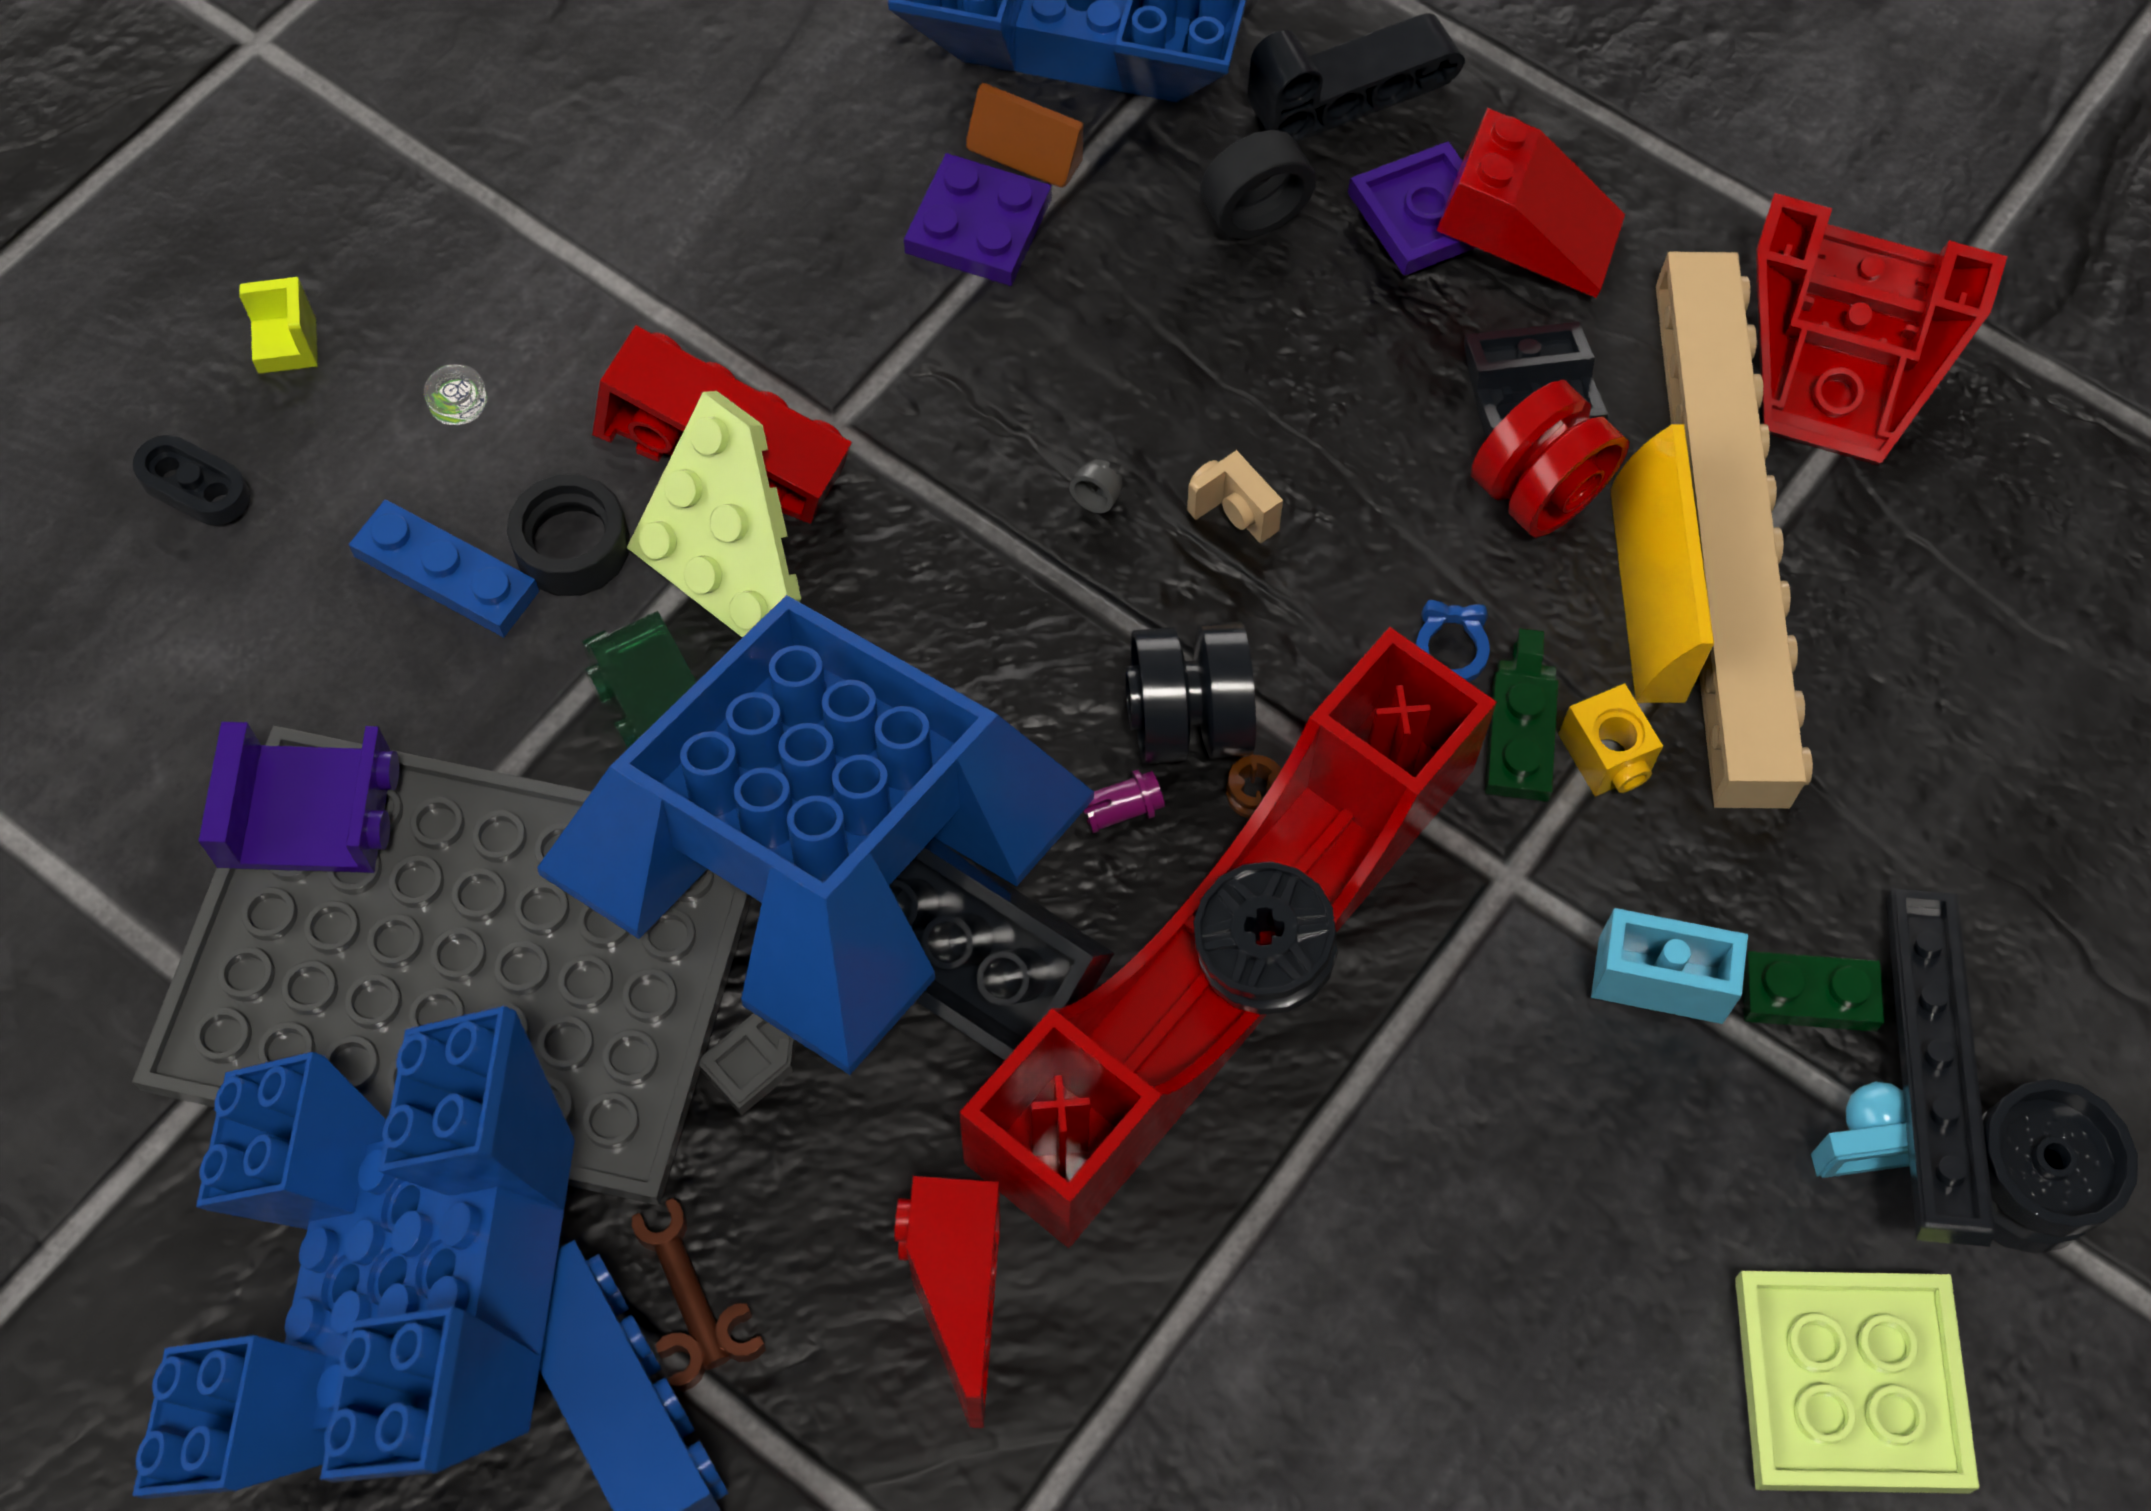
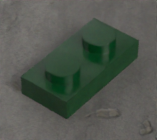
(1812, 991)

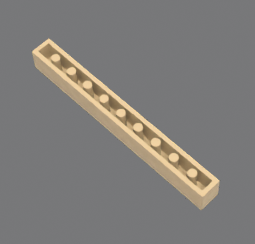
(1748, 675)

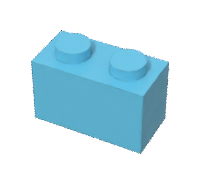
(1669, 966)

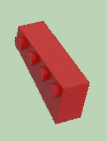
(655, 389)

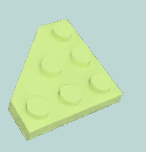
(717, 520)

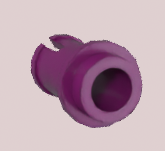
(1125, 801)

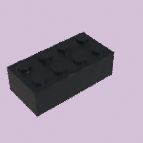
(992, 949)

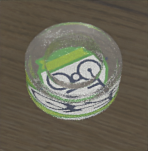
(455, 394)

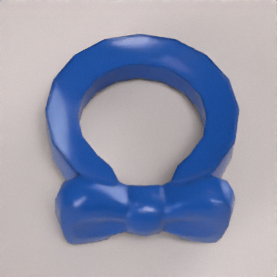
(1471, 617)

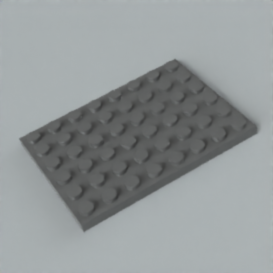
(450, 932)

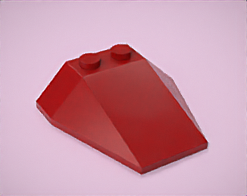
(1859, 327)

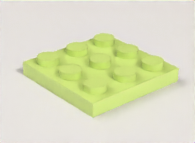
(1855, 1382)

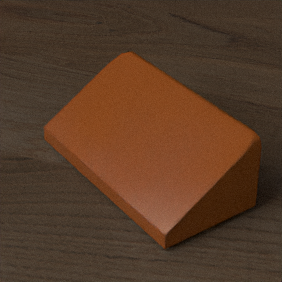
(1025, 136)

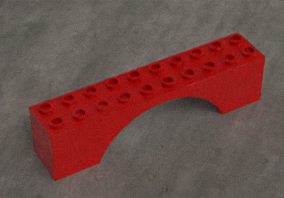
(1126, 1061)

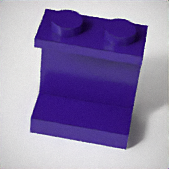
(297, 803)

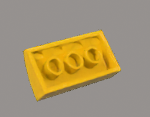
(1662, 569)

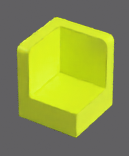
(280, 325)

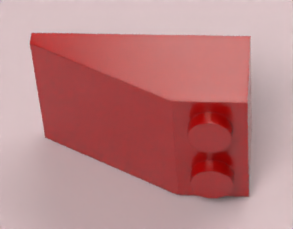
(1532, 206)
(952, 1251)

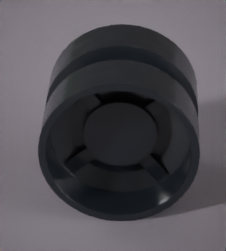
(1172, 694)

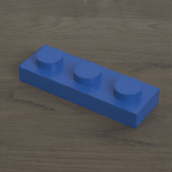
(444, 568)

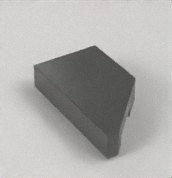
(749, 1062)

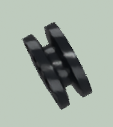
(1256, 901)

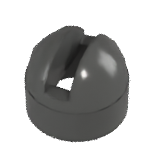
(1094, 498)

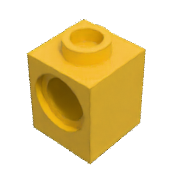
(1617, 718)

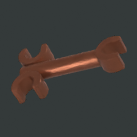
(708, 1342)

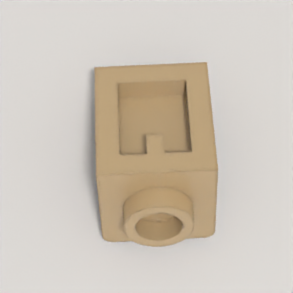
(1243, 494)

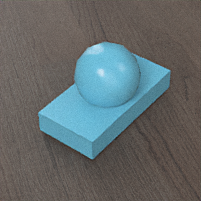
(1875, 1135)

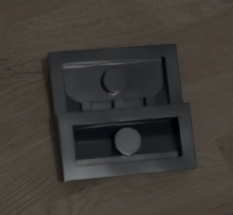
(1519, 361)

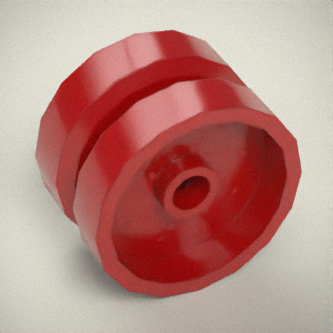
(1549, 458)

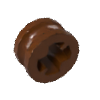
(1249, 767)

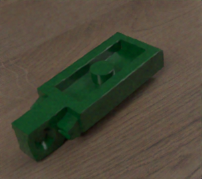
(1523, 723)

